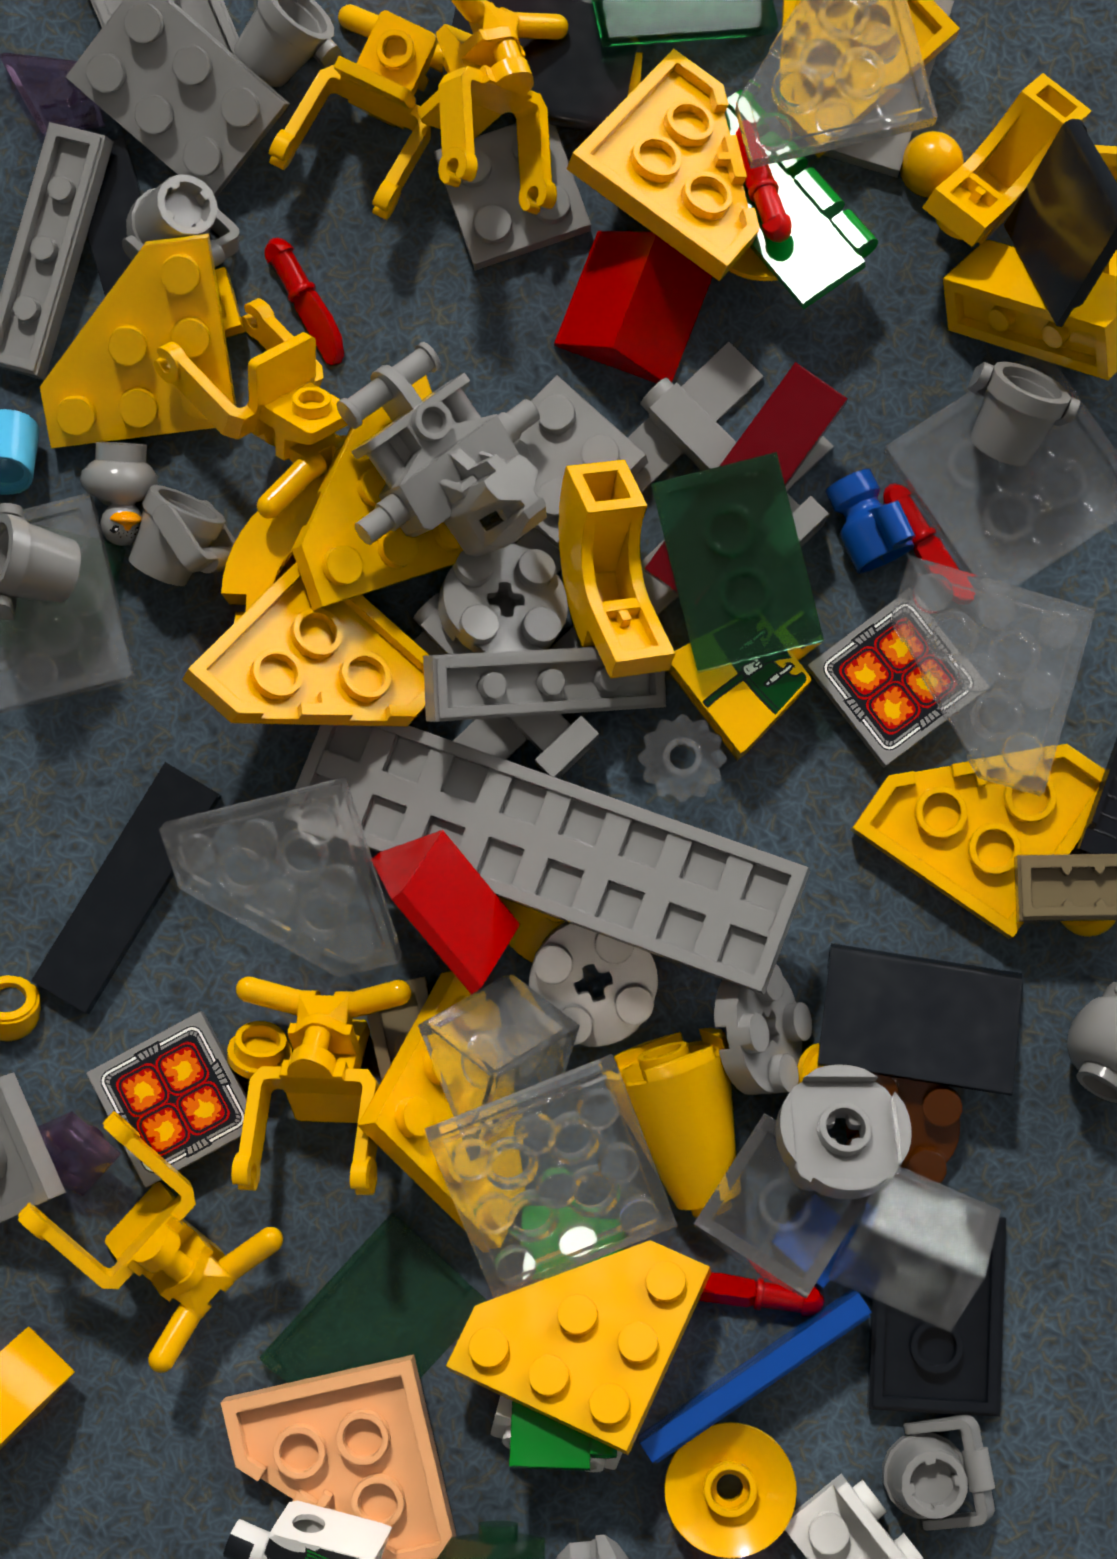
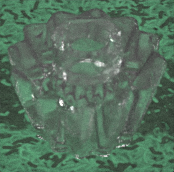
(676, 781)

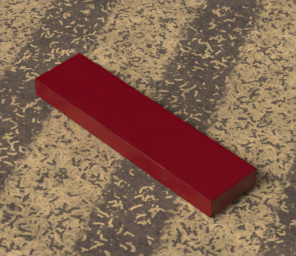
(786, 424)

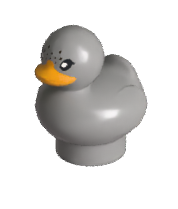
(119, 480)

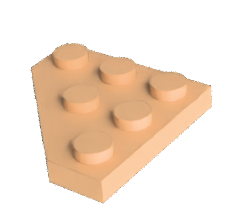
(350, 1446)

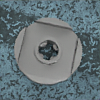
(513, 571)
(626, 999)
(762, 1035)
(817, 1159)

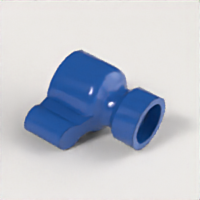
(869, 526)

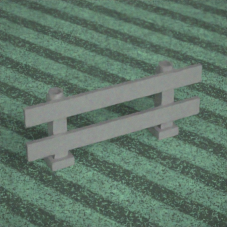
(678, 424)

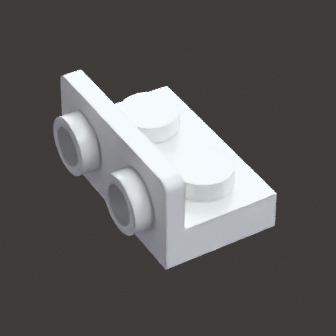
(845, 1525)

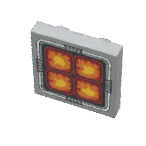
(878, 688)
(175, 1094)

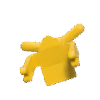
(484, 82)
(378, 84)
(282, 407)
(323, 1071)
(161, 1247)

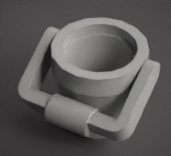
(284, 37)
(180, 209)
(1017, 410)
(177, 537)
(33, 562)
(931, 1476)

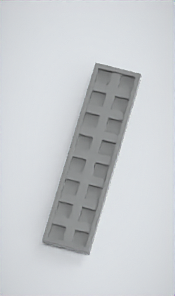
(571, 849)

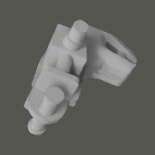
(444, 459)

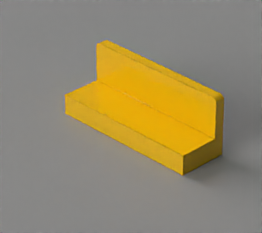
(998, 303)

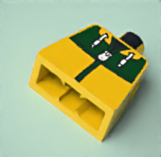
(743, 697)

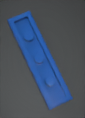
(754, 1376)

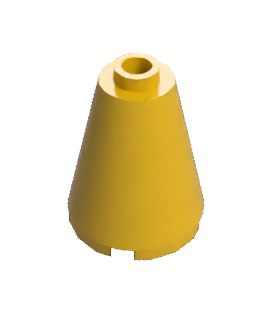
(683, 1112)

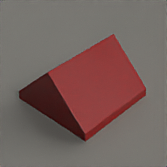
(634, 305)
(448, 905)

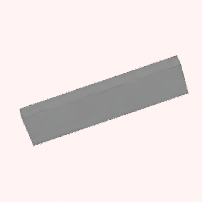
(49, 246)
(531, 685)

